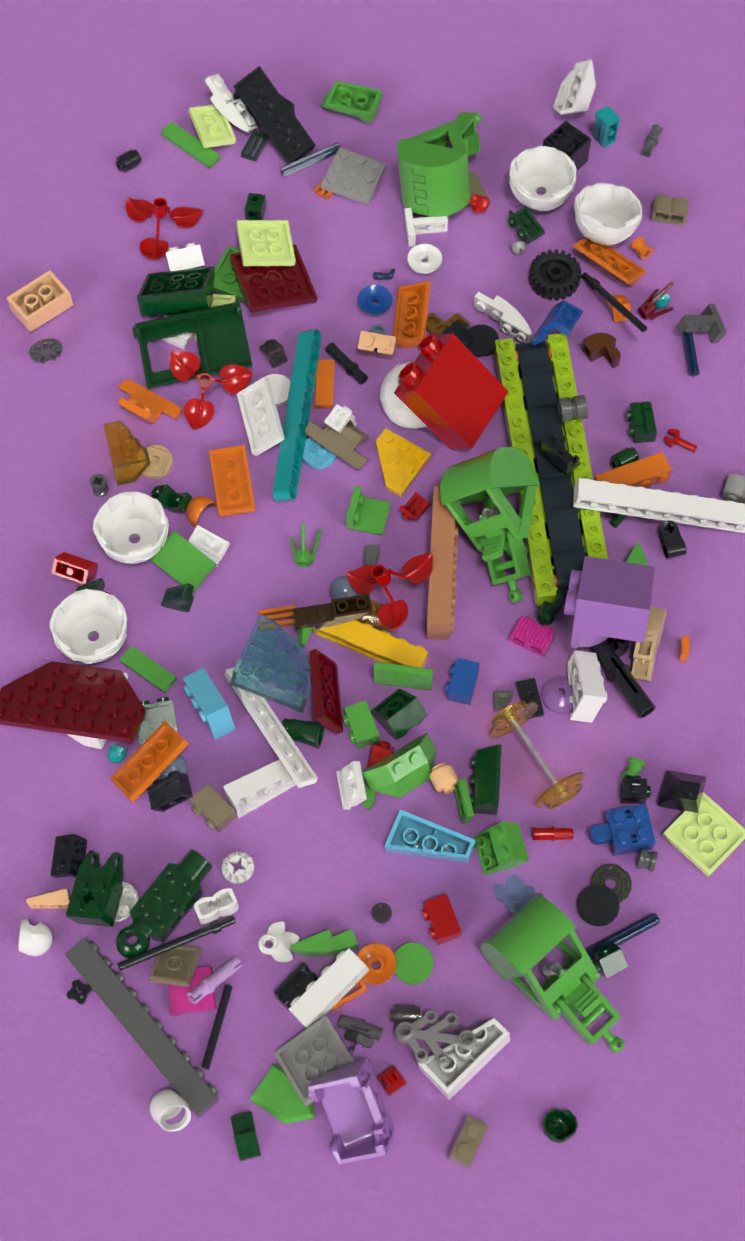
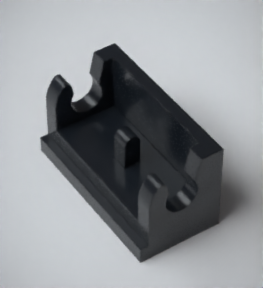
(559, 456)
(294, 985)

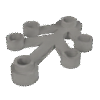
(433, 1036)

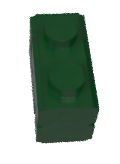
(642, 422)

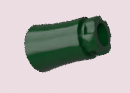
(305, 731)

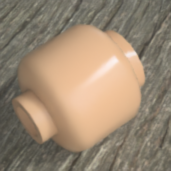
(443, 778)

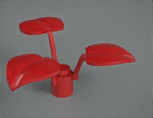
(139, 211)
(197, 411)
(363, 581)

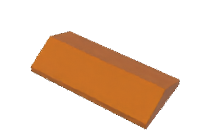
(611, 260)
(411, 314)

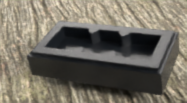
(528, 692)

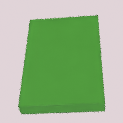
(183, 561)
(403, 676)

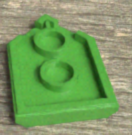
(280, 1099)

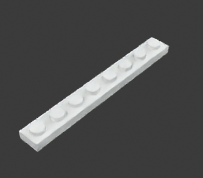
(276, 735)

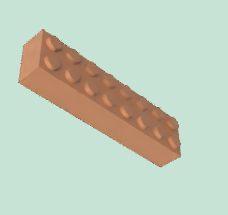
(443, 576)

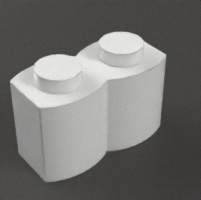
(220, 905)

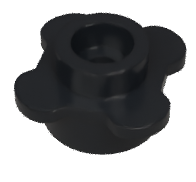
(80, 998)

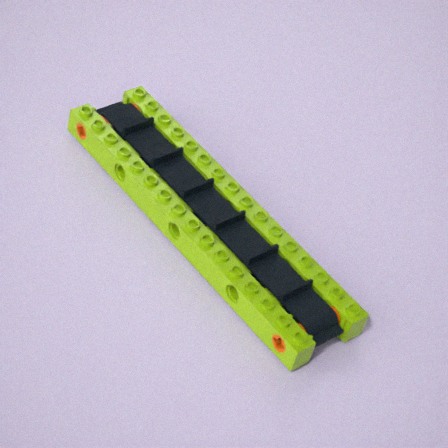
(544, 378)

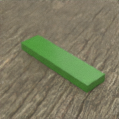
(190, 145)

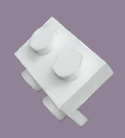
(185, 258)

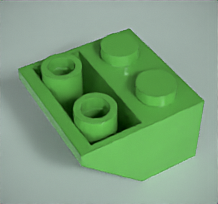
(501, 847)

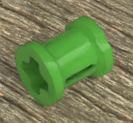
(633, 768)

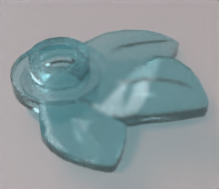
(513, 890)

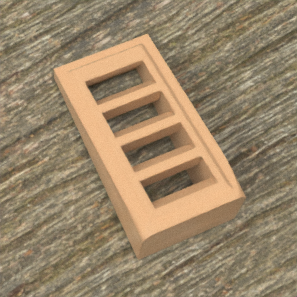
(53, 900)

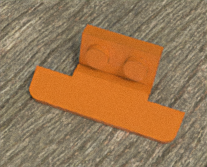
(146, 403)

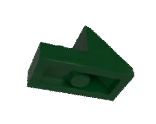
(245, 1136)

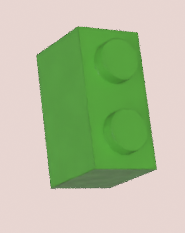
(361, 725)

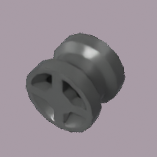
(647, 860)

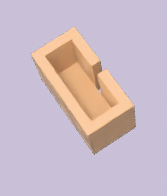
(384, 343)

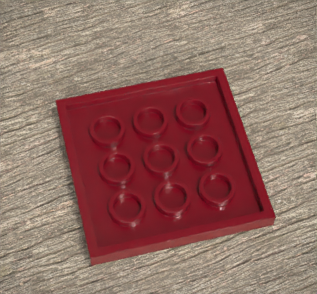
(274, 285)

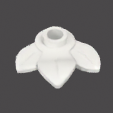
(281, 942)

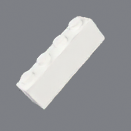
(329, 988)

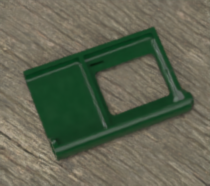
(219, 338)

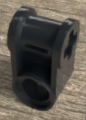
(671, 540)

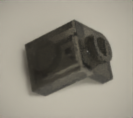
(274, 352)

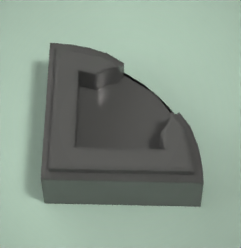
(502, 699)
(359, 1038)

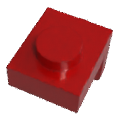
(415, 507)
(380, 751)

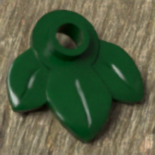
(549, 610)

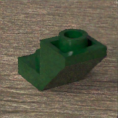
(170, 499)

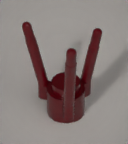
(647, 309)

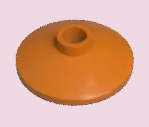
(377, 953)

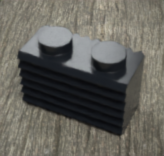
(169, 791)

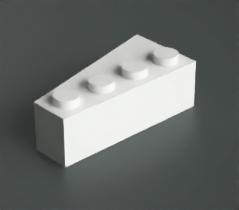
(258, 788)
(466, 1063)

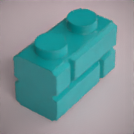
(606, 126)

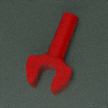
(678, 440)

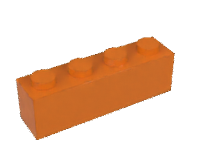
(639, 473)

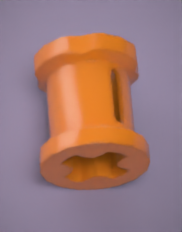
(641, 247)

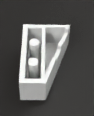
(586, 685)

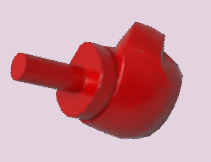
(479, 203)

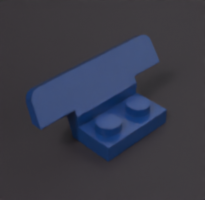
(561, 317)

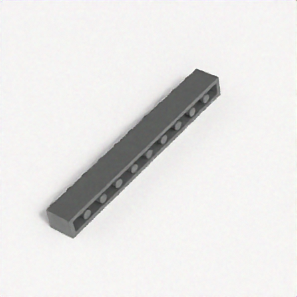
(142, 1028)

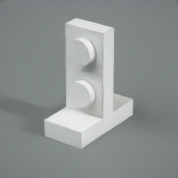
(423, 225)

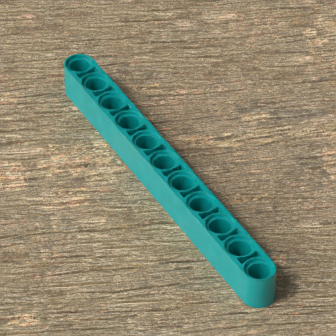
(297, 415)

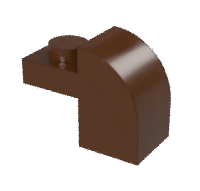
(601, 345)

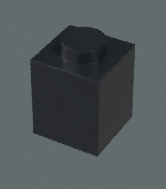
(460, 330)

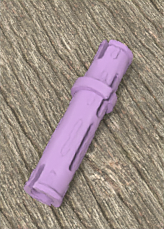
(208, 985)

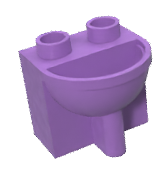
(609, 601)

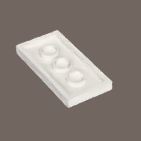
(260, 416)

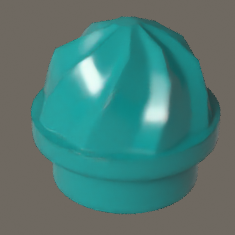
(662, 301)
(116, 753)

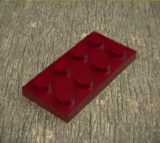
(325, 691)

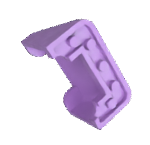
(354, 1111)

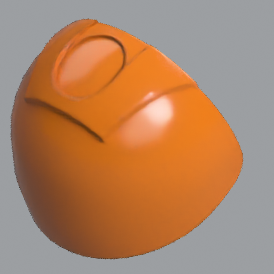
(195, 508)

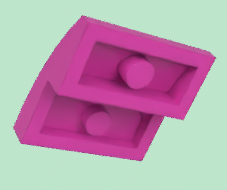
(180, 1001)

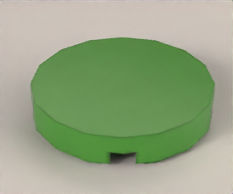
(413, 963)

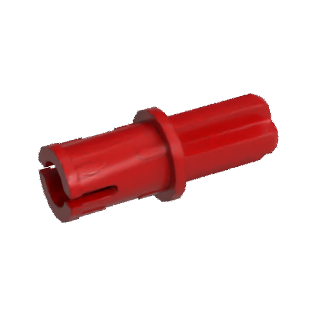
(553, 833)

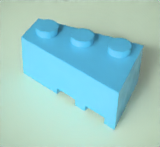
(209, 703)

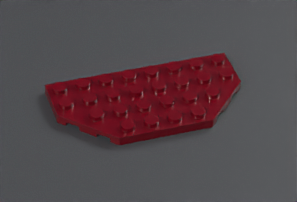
(73, 702)

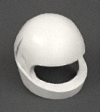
(34, 939)
(167, 1105)

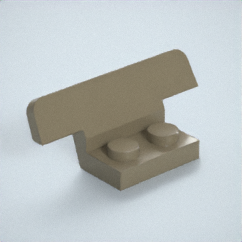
(340, 444)

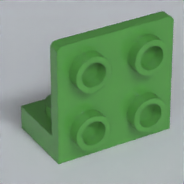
(367, 513)

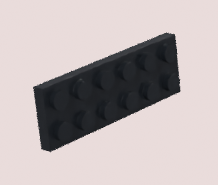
(274, 115)

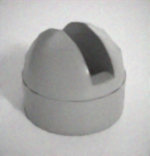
(518, 247)

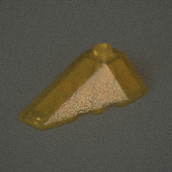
(126, 453)

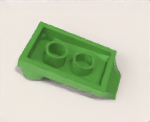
(354, 100)

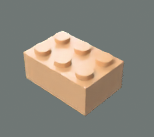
(40, 301)

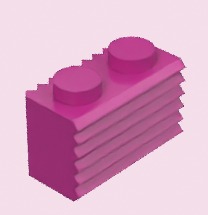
(532, 635)

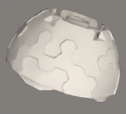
(544, 171)
(607, 213)
(392, 405)
(128, 517)
(88, 614)

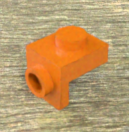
(617, 316)

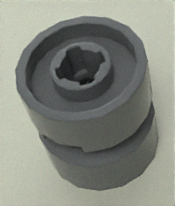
(574, 408)

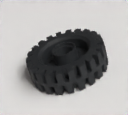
(555, 274)

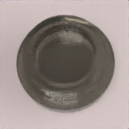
(381, 913)

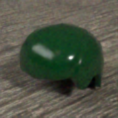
(559, 1125)

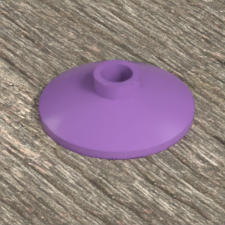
(552, 699)

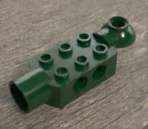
(164, 904)

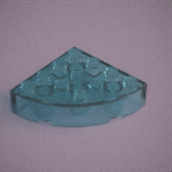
(273, 666)

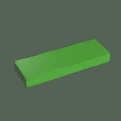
(148, 669)

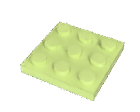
(265, 243)
(706, 836)

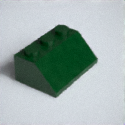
(486, 780)

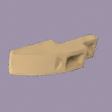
(645, 652)

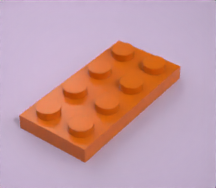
(232, 481)
(149, 761)

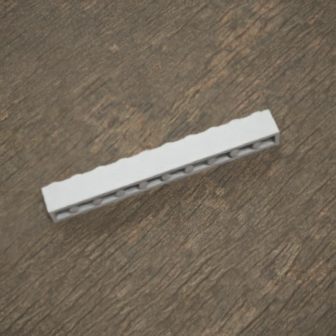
(659, 505)

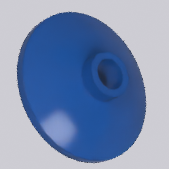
(377, 294)

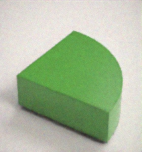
(369, 802)

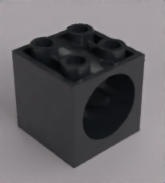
(571, 142)

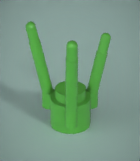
(303, 557)

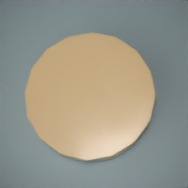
(160, 460)

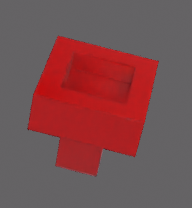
(391, 1080)

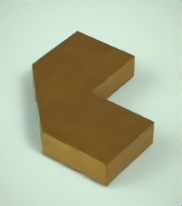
(436, 325)

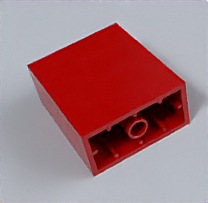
(450, 391)

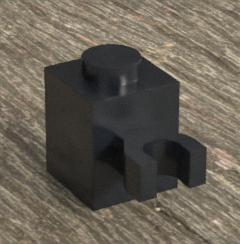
(634, 790)

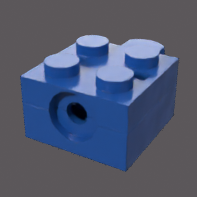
(625, 829)

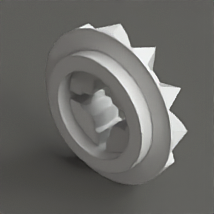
(241, 875)

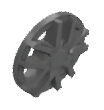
(45, 351)

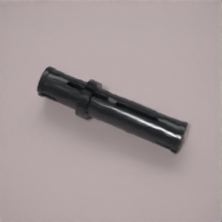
(351, 367)

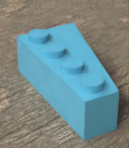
(426, 839)

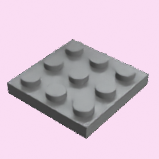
(353, 176)
(312, 1055)

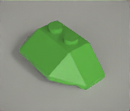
(403, 769)

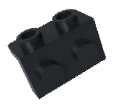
(68, 855)

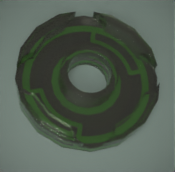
(615, 873)

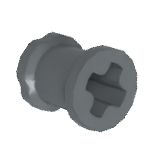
(99, 485)

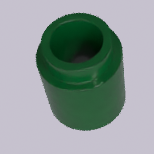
(624, 457)

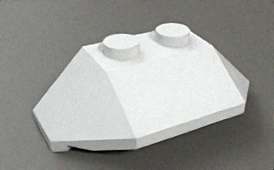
(576, 89)

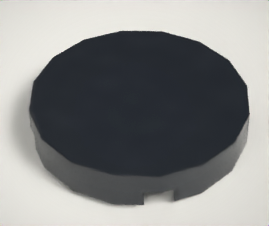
(483, 340)
(598, 905)

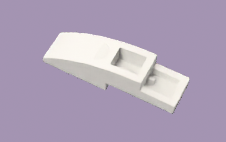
(231, 109)
(510, 319)

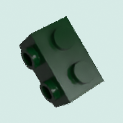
(525, 224)

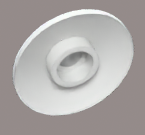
(424, 258)

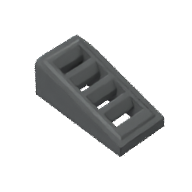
(372, 554)

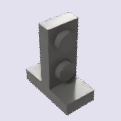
(707, 321)

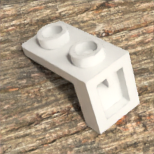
(339, 418)

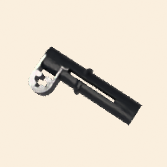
(621, 676)

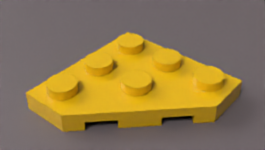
(399, 461)

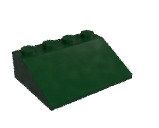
(176, 291)

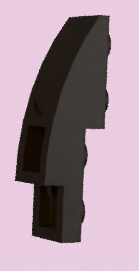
(333, 613)

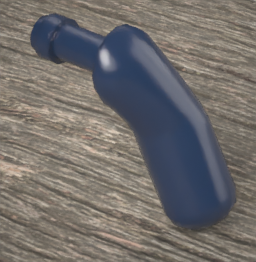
(384, 276)

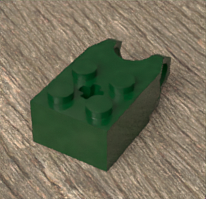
(96, 891)

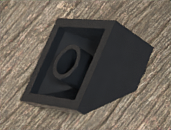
(682, 791)

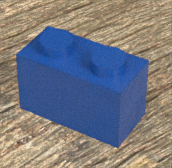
(463, 681)

